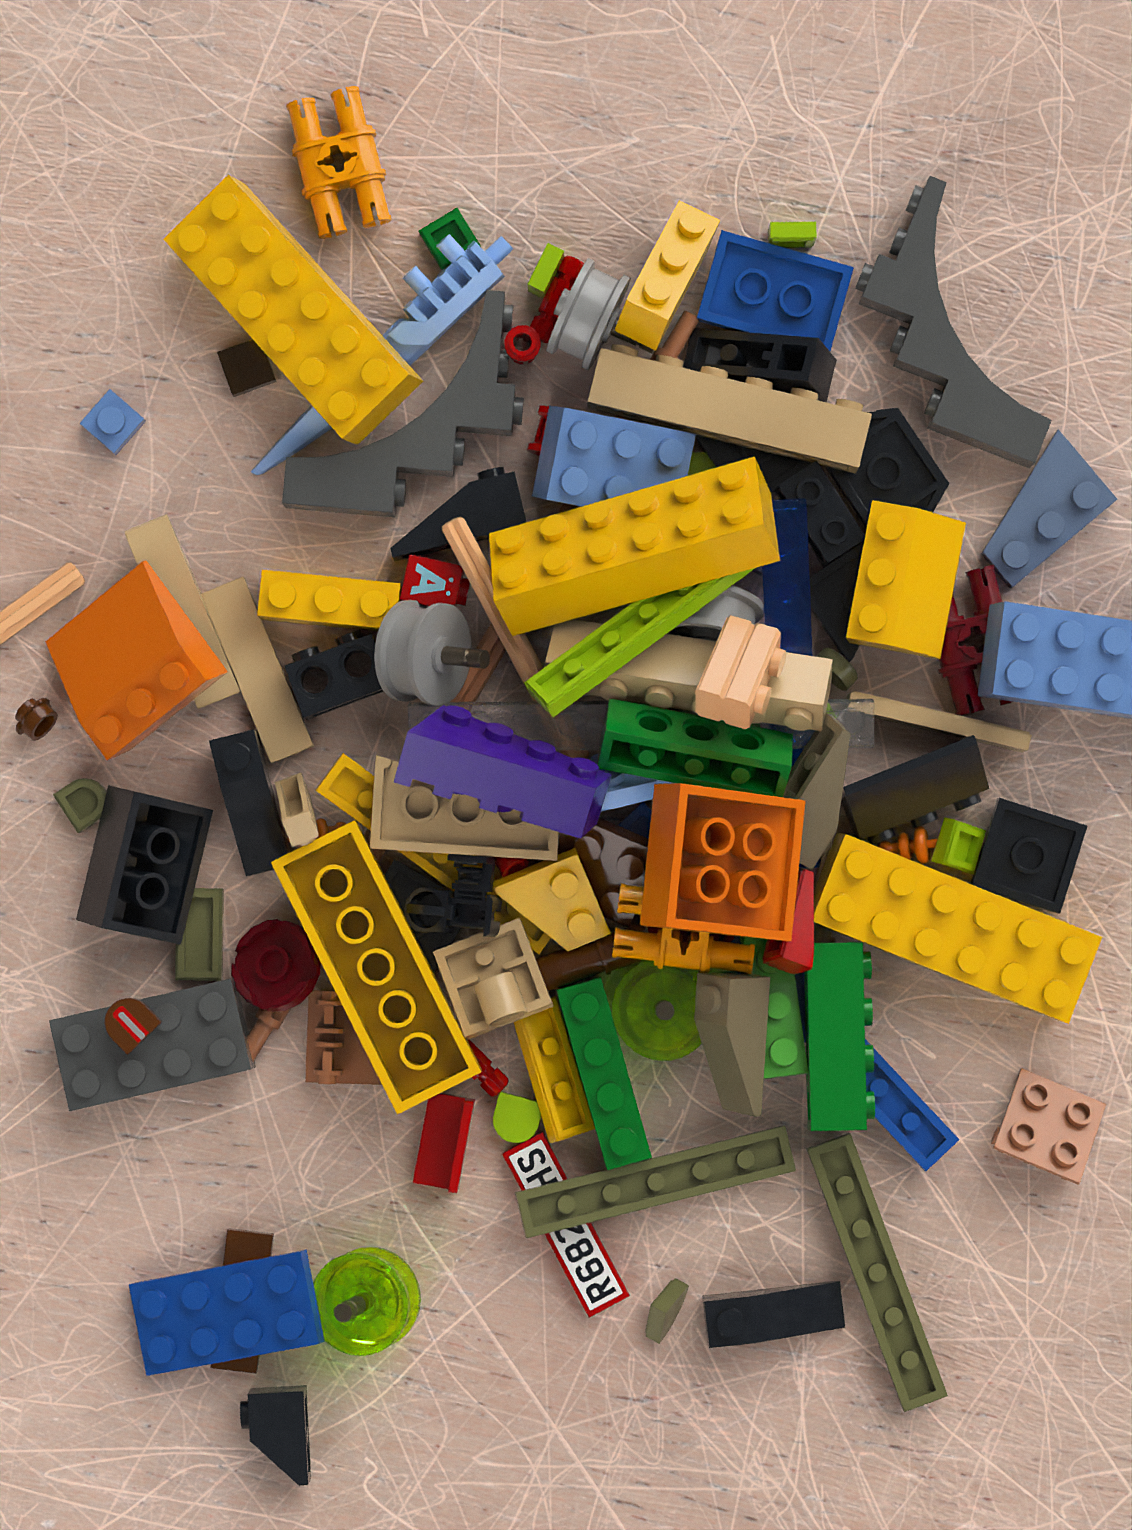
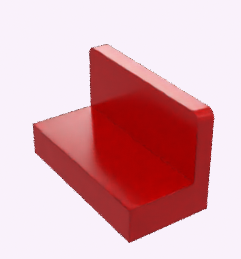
(444, 1141)

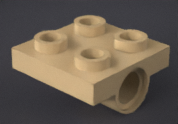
(493, 979)

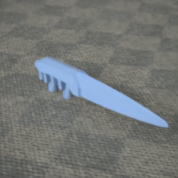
(430, 317)

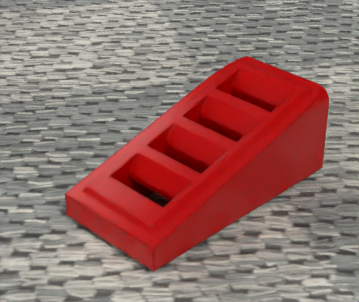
(799, 953)

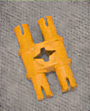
(360, 172)
(667, 945)

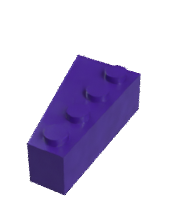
(503, 771)

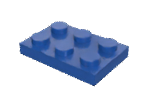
(773, 290)

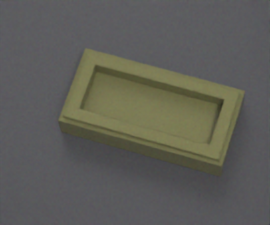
(202, 943)

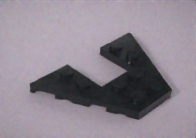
(891, 470)

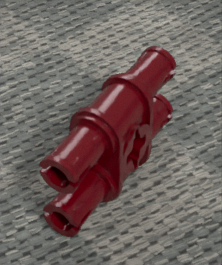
(960, 661)

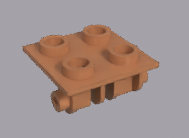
(333, 1046)
(1049, 1126)

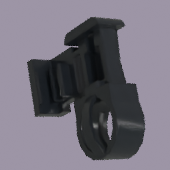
(469, 898)

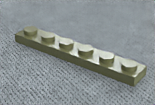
(655, 1181)
(877, 1272)

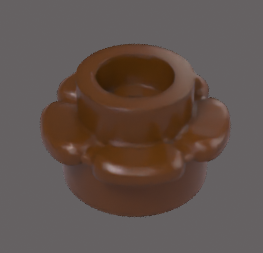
(35, 718)

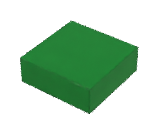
(453, 224)

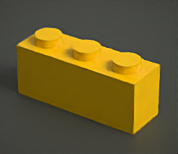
(667, 275)
(325, 600)

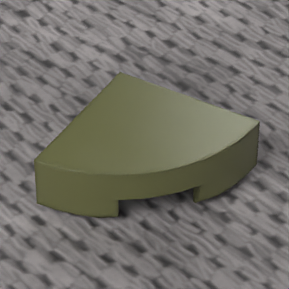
(665, 1310)

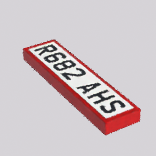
(575, 1247)

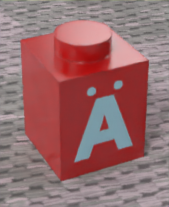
(434, 582)

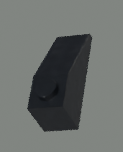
(772, 357)
(485, 504)
(249, 800)
(772, 1313)

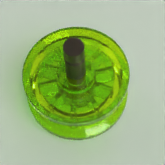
(657, 1011)
(366, 1300)

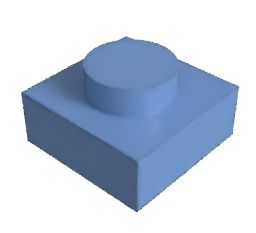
(112, 422)

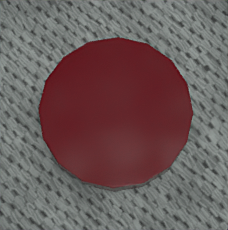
(275, 966)

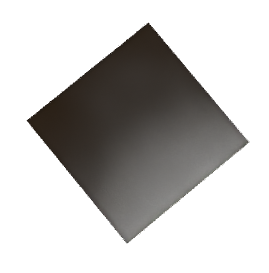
(246, 367)

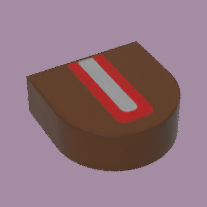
(130, 1023)

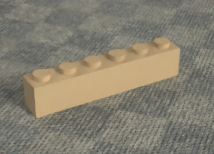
(729, 409)
(673, 666)

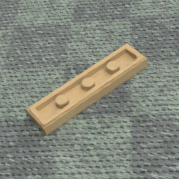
(257, 670)
(947, 723)

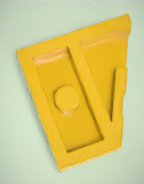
(556, 900)

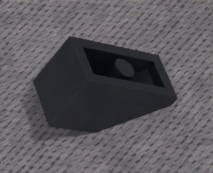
(280, 1428)

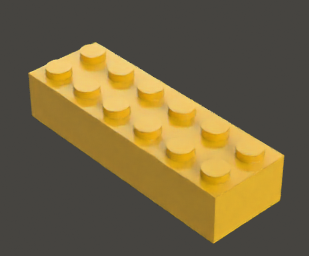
(293, 310)
(633, 546)
(953, 928)
(376, 966)

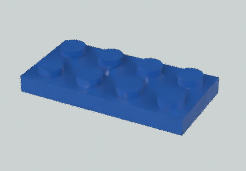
(226, 1312)

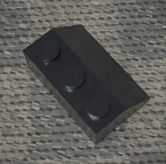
(915, 791)
(144, 865)

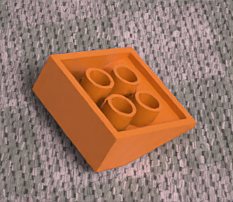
(132, 661)
(722, 862)

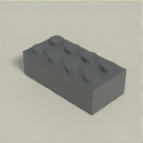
(197, 1041)

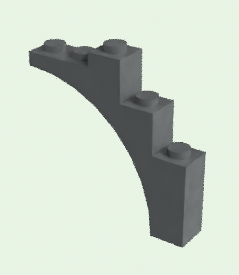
(908, 290)
(474, 402)

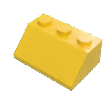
(905, 580)

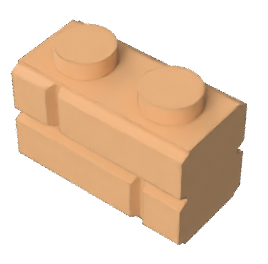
(739, 672)

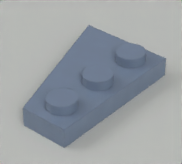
(1048, 511)

